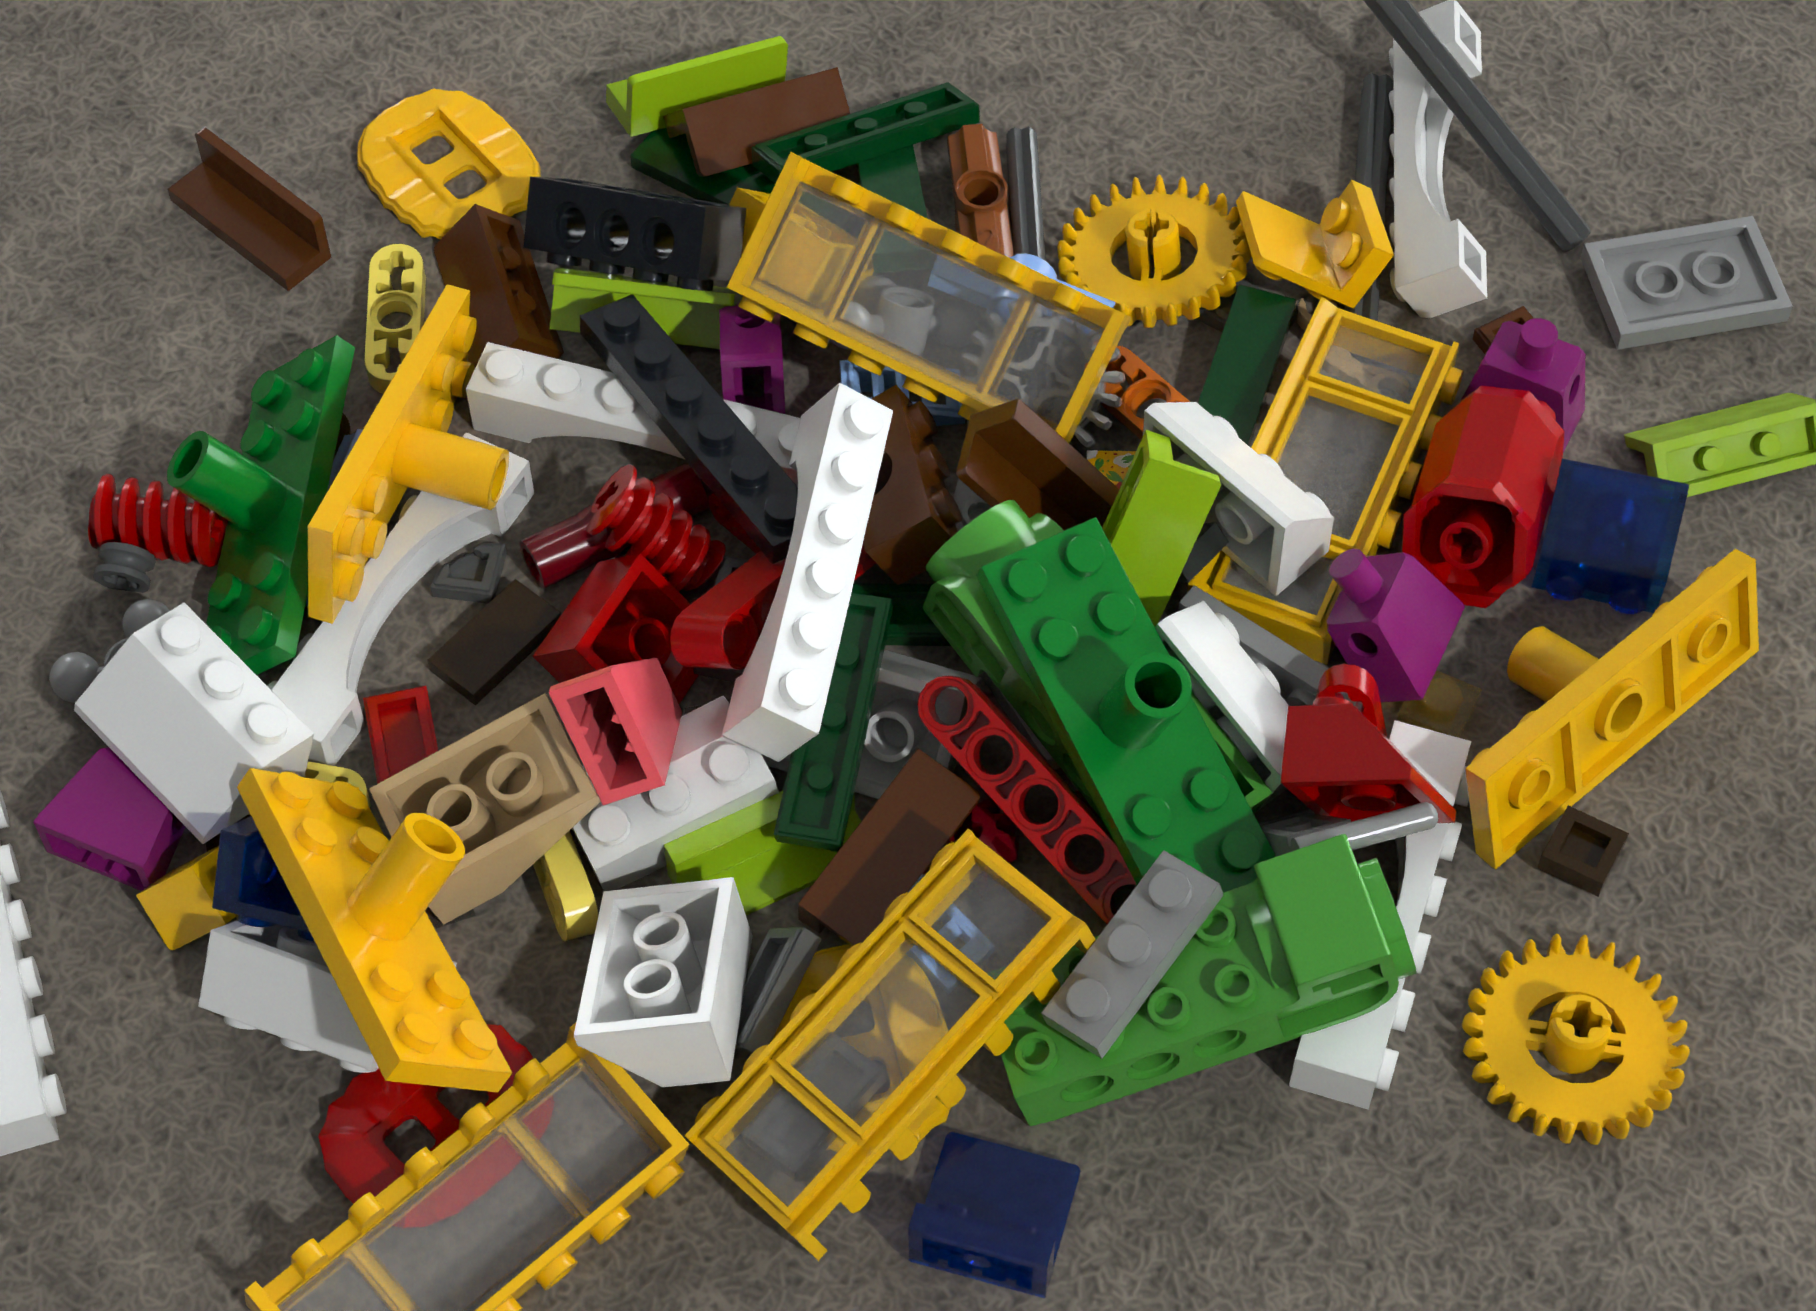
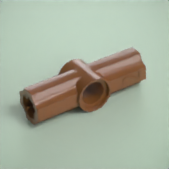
(979, 188)

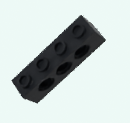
(634, 230)

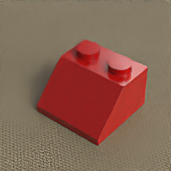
(616, 619)
(1348, 766)

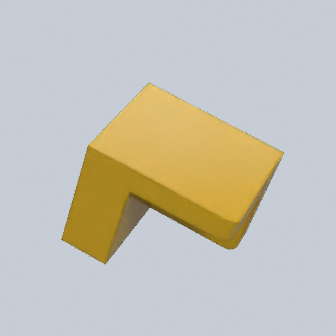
(183, 901)

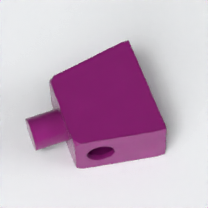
(748, 348)
(1538, 362)
(1392, 620)
(111, 823)

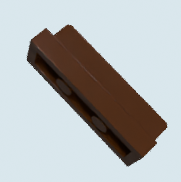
(727, 128)
(252, 213)
(505, 291)
(1022, 459)
(888, 849)

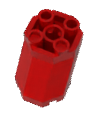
(1485, 493)

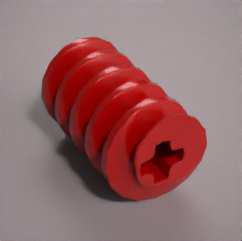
(155, 523)
(654, 529)

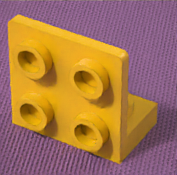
(1328, 258)

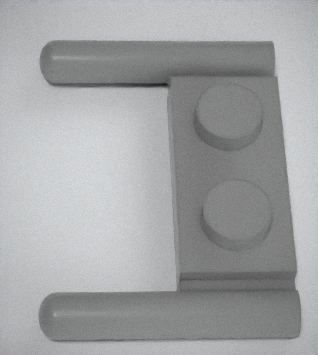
(1307, 828)

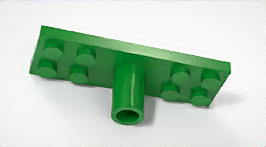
(269, 500)
(1123, 707)

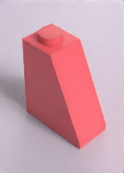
(621, 726)

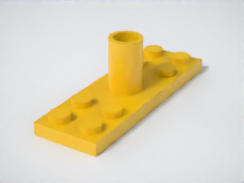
(401, 449)
(1606, 706)
(371, 925)

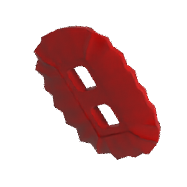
(375, 1107)

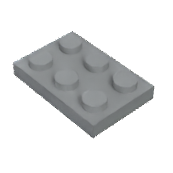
(1685, 282)

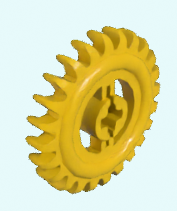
(1219, 263)
(1590, 998)

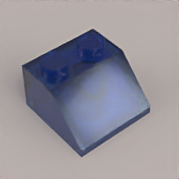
(1609, 536)

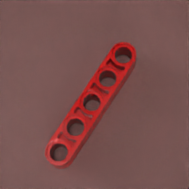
(728, 619)
(1011, 786)

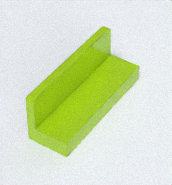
(652, 94)
(684, 314)
(1731, 443)
(1158, 519)
(747, 850)

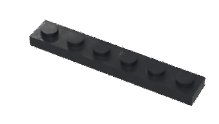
(696, 421)

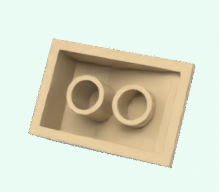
(504, 794)

